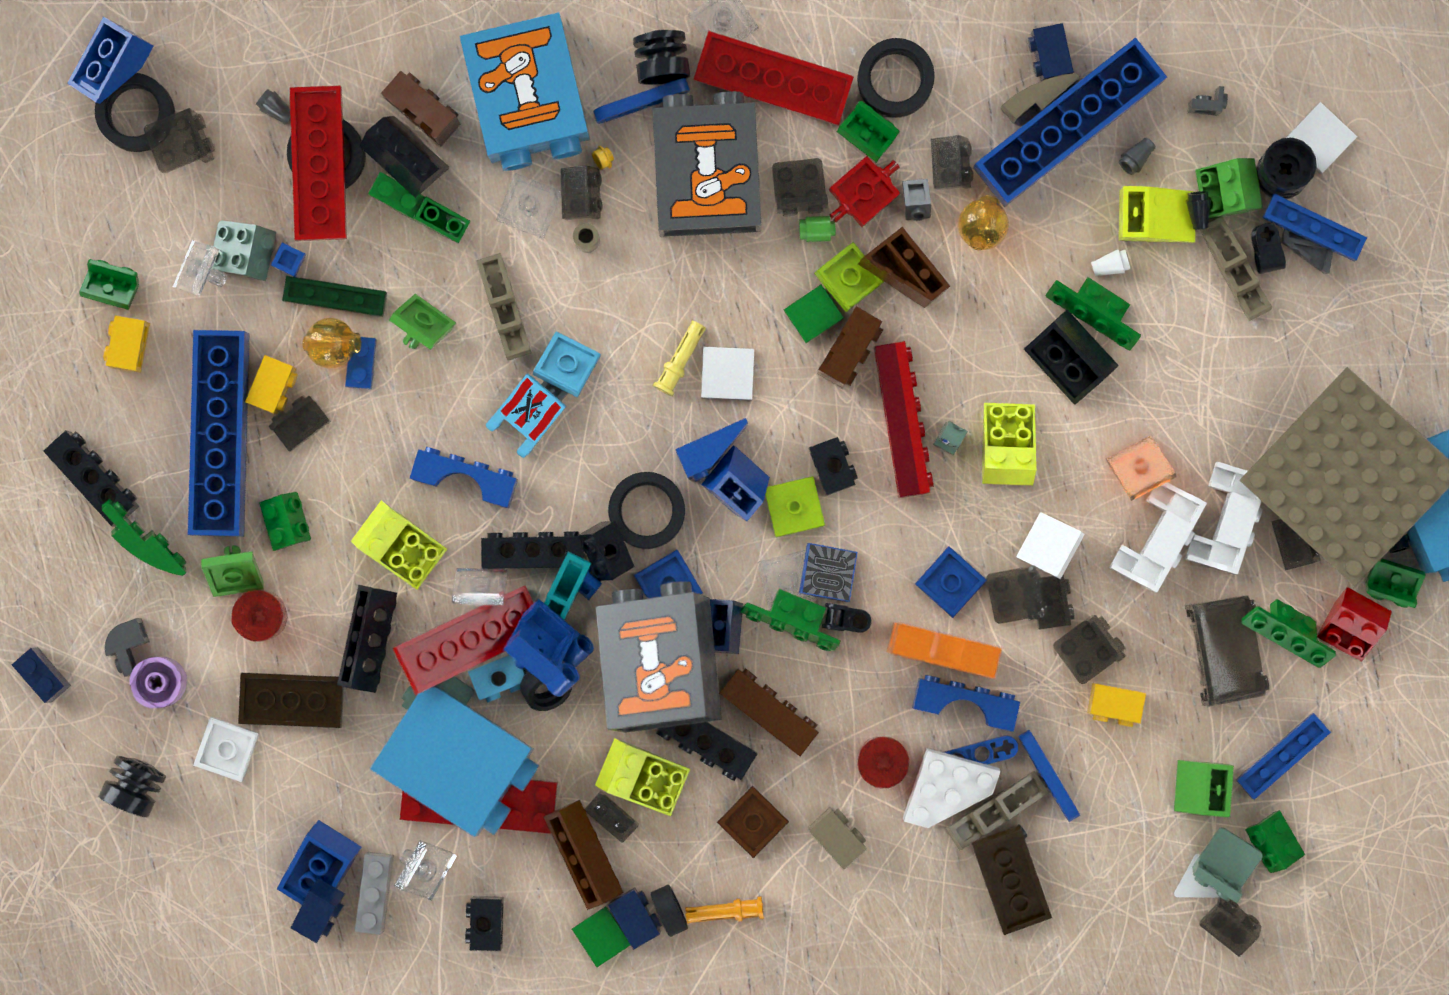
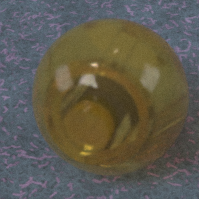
(983, 223)
(331, 343)

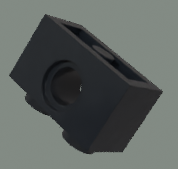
(831, 481)
(616, 557)
(493, 910)

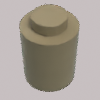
(586, 237)

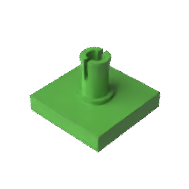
(421, 323)
(232, 573)

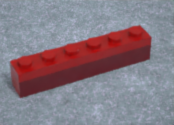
(902, 419)

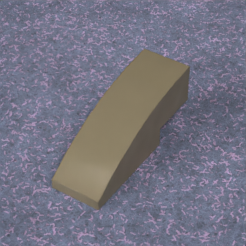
(1038, 96)

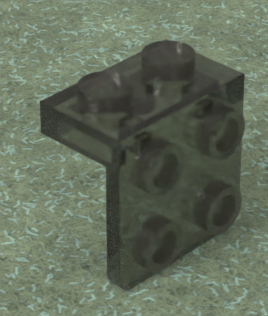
(179, 140)
(799, 187)
(1016, 594)
(1089, 648)

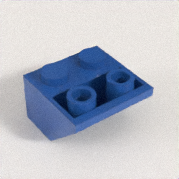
(738, 483)

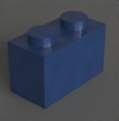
(1050, 51)
(726, 625)
(41, 675)
(317, 911)
(635, 918)

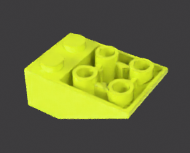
(1154, 215)
(1009, 444)
(398, 545)
(642, 777)

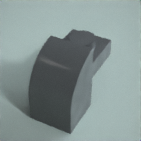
(122, 640)

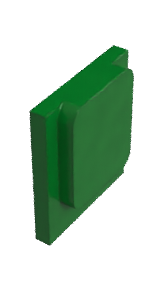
(813, 313)
(601, 936)

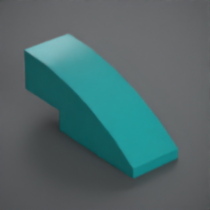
(567, 584)

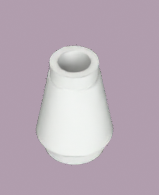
(1112, 263)

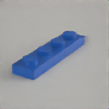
(1314, 227)
(1283, 756)

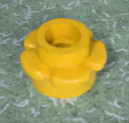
(602, 157)

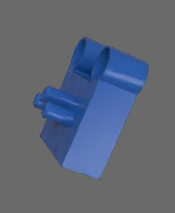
(543, 643)

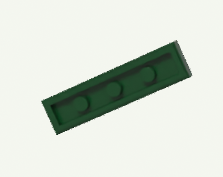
(334, 296)

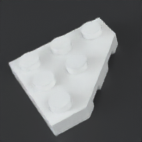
(947, 787)

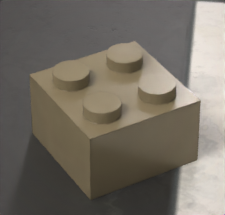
(837, 838)

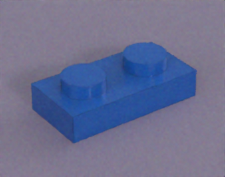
(361, 365)

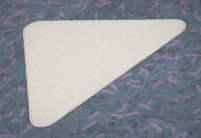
(1191, 888)

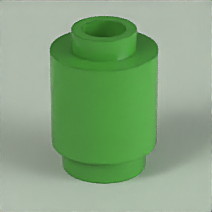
(816, 228)

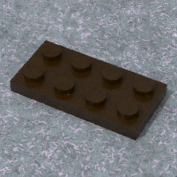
(290, 700)
(1011, 880)

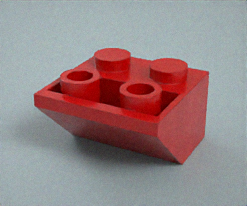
(1355, 624)

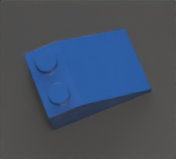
(109, 60)
(705, 452)
(321, 855)

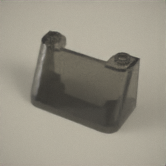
(1227, 651)

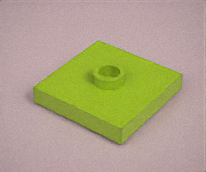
(846, 279)
(794, 506)

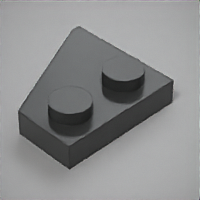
(1308, 250)

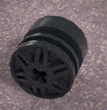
(660, 51)
(1290, 155)
(133, 783)

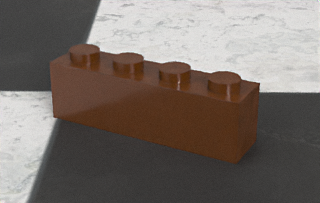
(769, 712)
(583, 854)

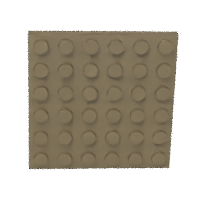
(1350, 476)

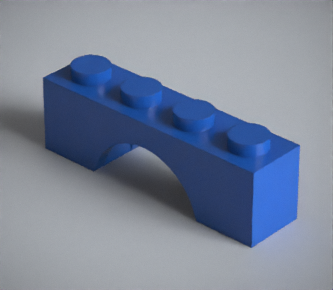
(433, 468)
(934, 696)

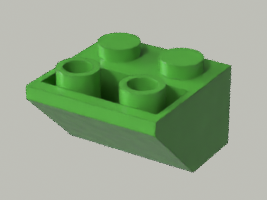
(1231, 186)
(1203, 788)

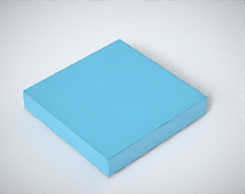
(566, 364)

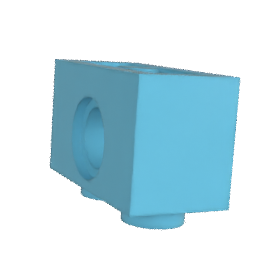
(483, 678)

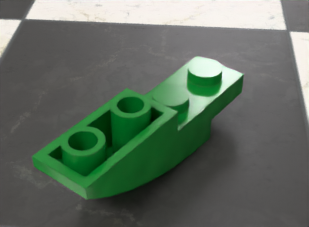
(420, 209)
(149, 548)

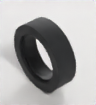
(901, 47)
(104, 109)
(357, 156)
(661, 482)

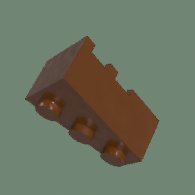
(421, 107)
(905, 268)
(850, 348)

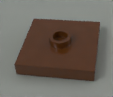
(752, 821)

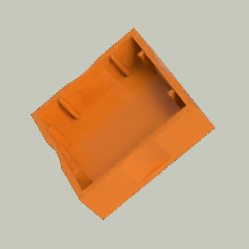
(944, 650)

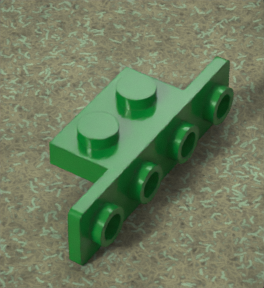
(1096, 308)
(795, 616)
(1291, 631)

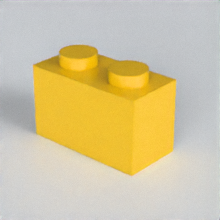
(126, 343)
(272, 385)
(1116, 703)

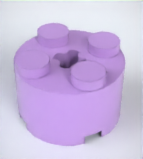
(144, 686)

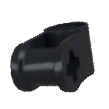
(1267, 251)
(844, 618)

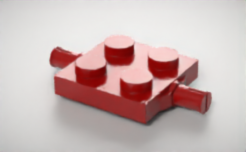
(864, 191)

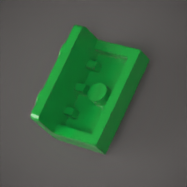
(868, 131)
(109, 284)
(285, 520)
(1394, 583)
(1275, 842)

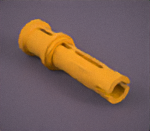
(737, 910)

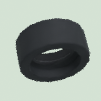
(540, 701)
(669, 910)

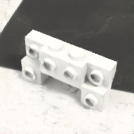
(1234, 524)
(1166, 539)

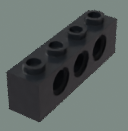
(60, 454)
(493, 559)
(361, 627)
(734, 769)

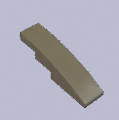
(1236, 269)
(504, 306)
(997, 810)

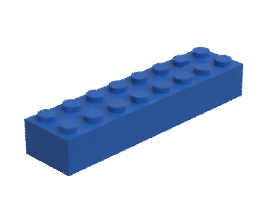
(1069, 122)
(218, 433)

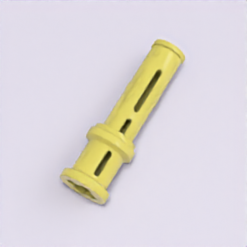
(674, 369)

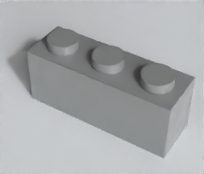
(374, 893)

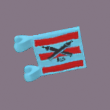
(530, 411)

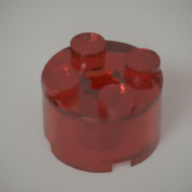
(245, 620)
(885, 776)

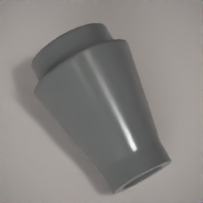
(274, 106)
(1135, 158)

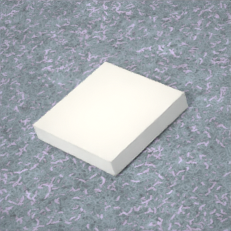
(1324, 135)
(727, 373)
(1050, 545)
(226, 749)

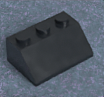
(403, 155)
(1071, 357)

